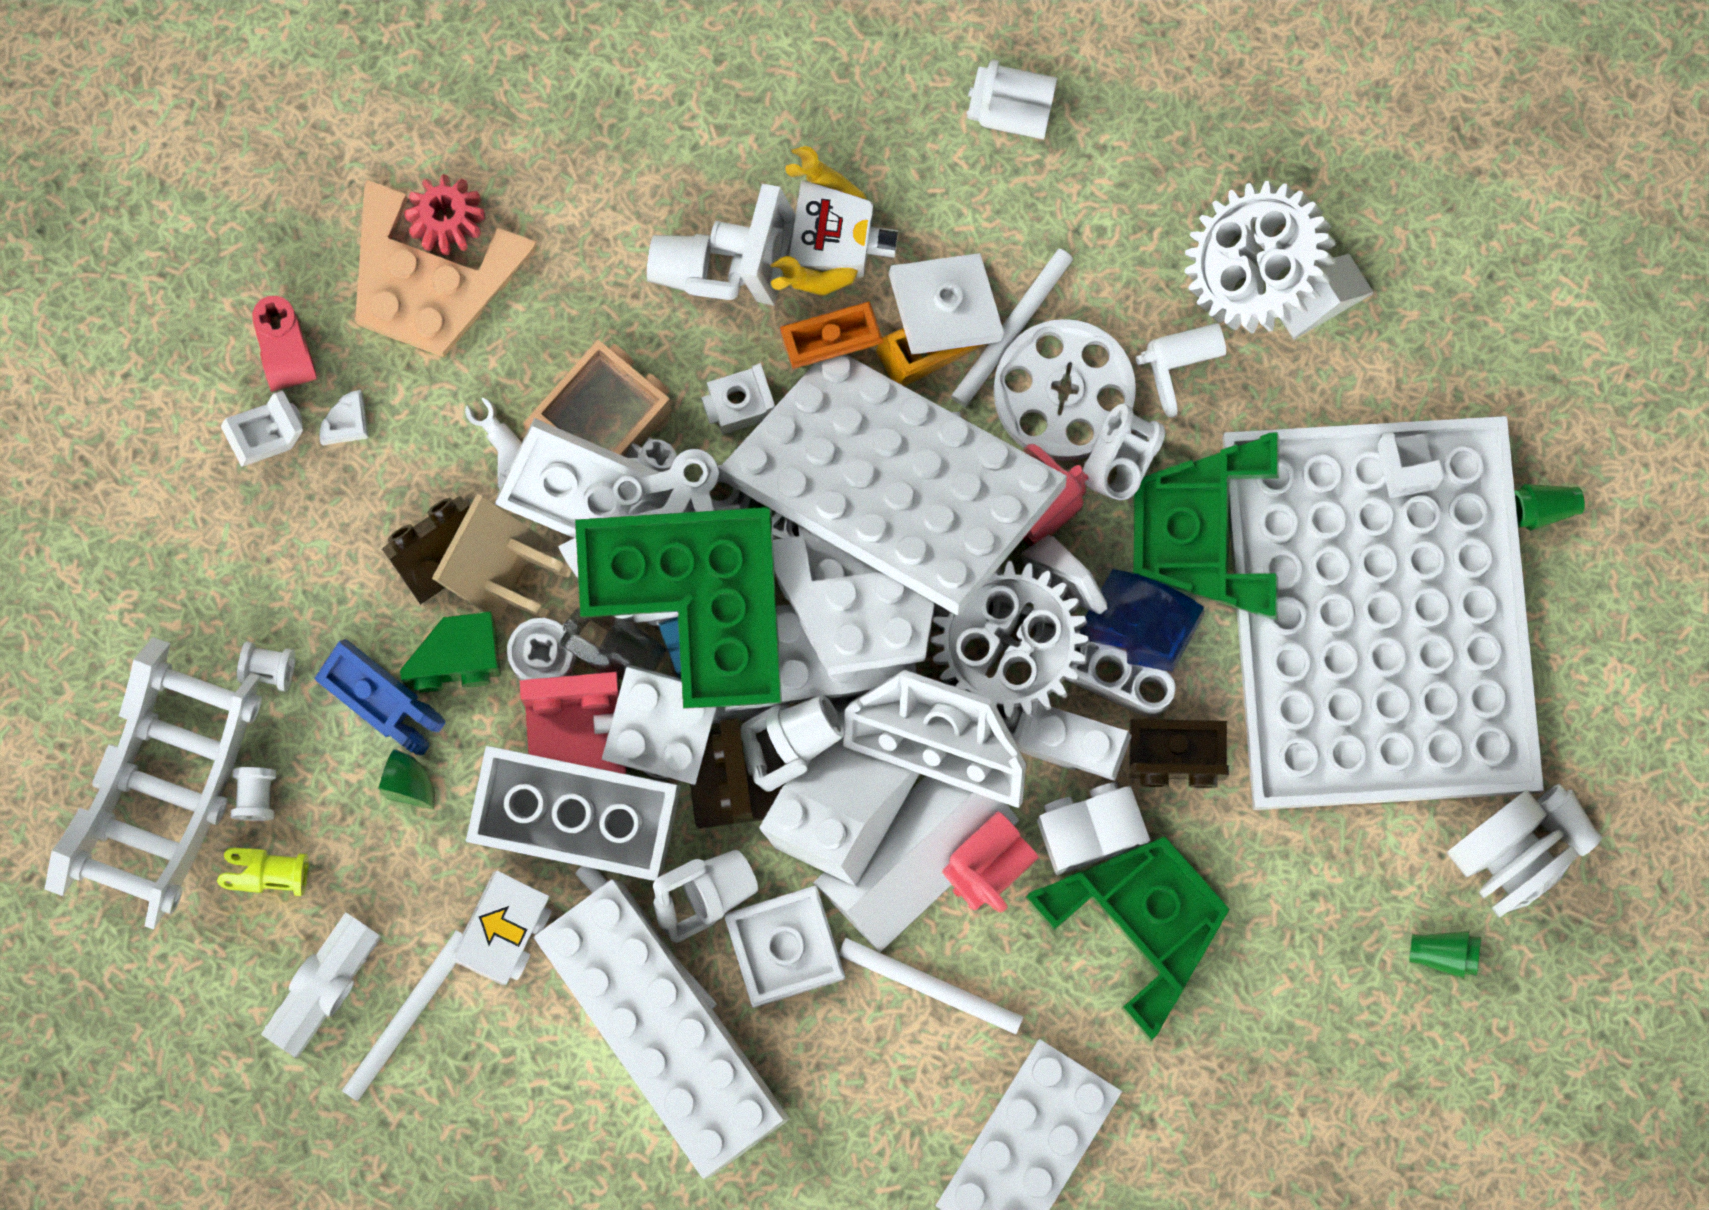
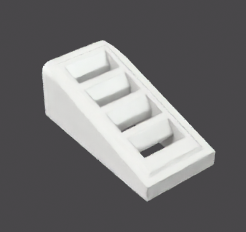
(1064, 567)

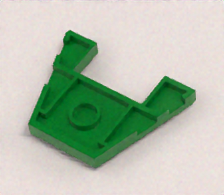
(1185, 526)
(1157, 907)

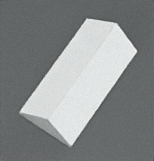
(910, 859)

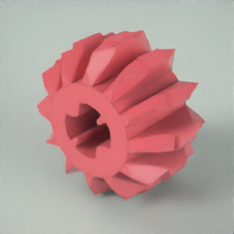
(444, 196)

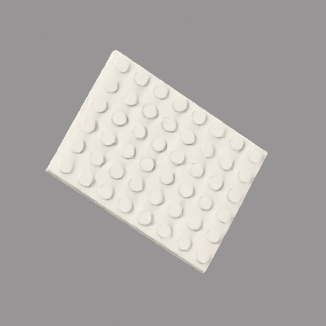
(1395, 623)

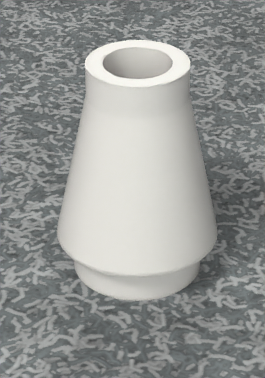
(1569, 817)

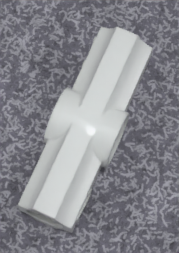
(320, 985)

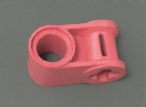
(283, 350)

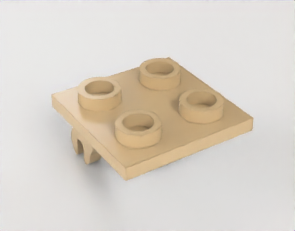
(489, 559)

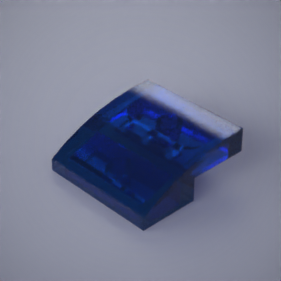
(1144, 619)

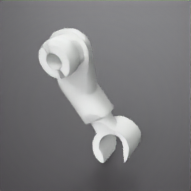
(500, 437)

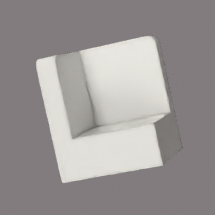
(1408, 465)

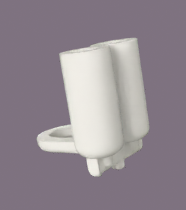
(1012, 100)
(1179, 351)

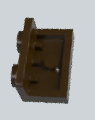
(420, 548)
(1178, 751)

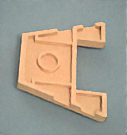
(418, 293)

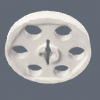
(1047, 372)

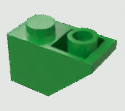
(455, 650)

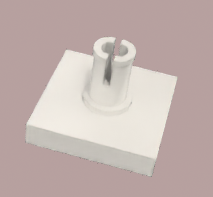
(761, 243)

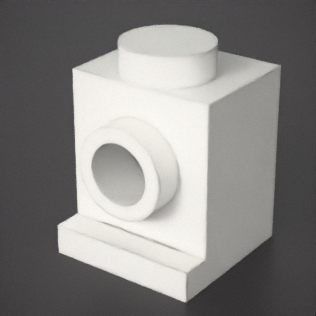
(751, 411)

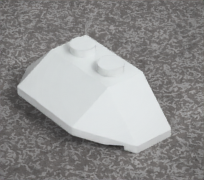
(938, 734)

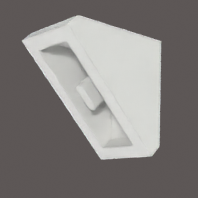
(1344, 290)

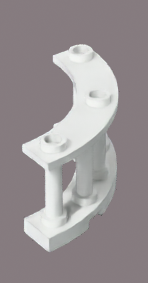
(117, 773)

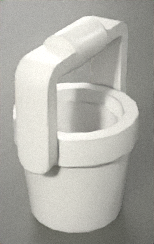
(684, 265)
(797, 735)
(711, 889)

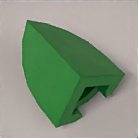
(406, 781)

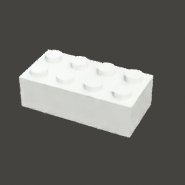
(573, 813)

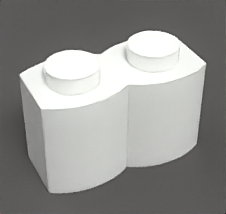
(1092, 828)

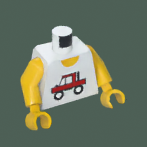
(829, 231)

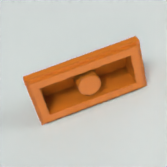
(831, 335)

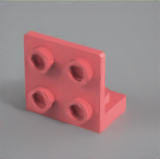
(562, 717)

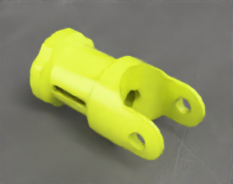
(265, 871)

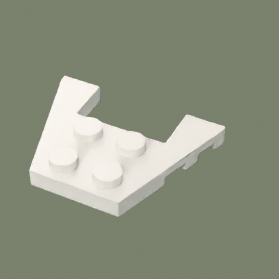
(854, 618)

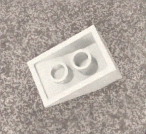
(838, 811)

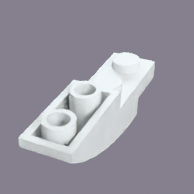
(1067, 739)

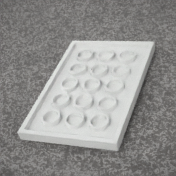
(893, 480)

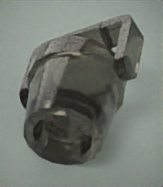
(621, 646)

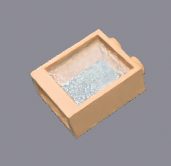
(605, 401)

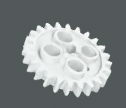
(1298, 246)
(1049, 660)

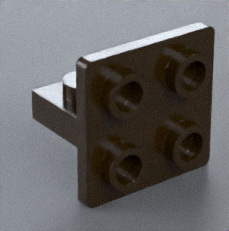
(723, 786)

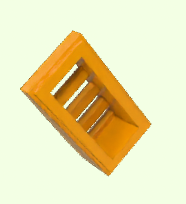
(919, 367)

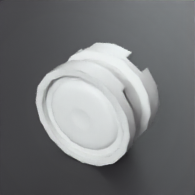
(537, 652)

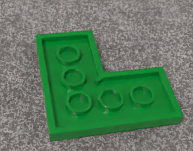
(711, 572)

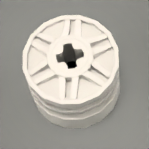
(1513, 854)

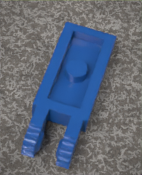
(377, 696)

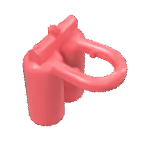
(1065, 505)
(989, 863)

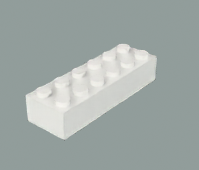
(661, 1028)

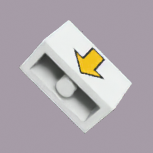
(501, 929)

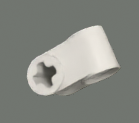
(1124, 450)

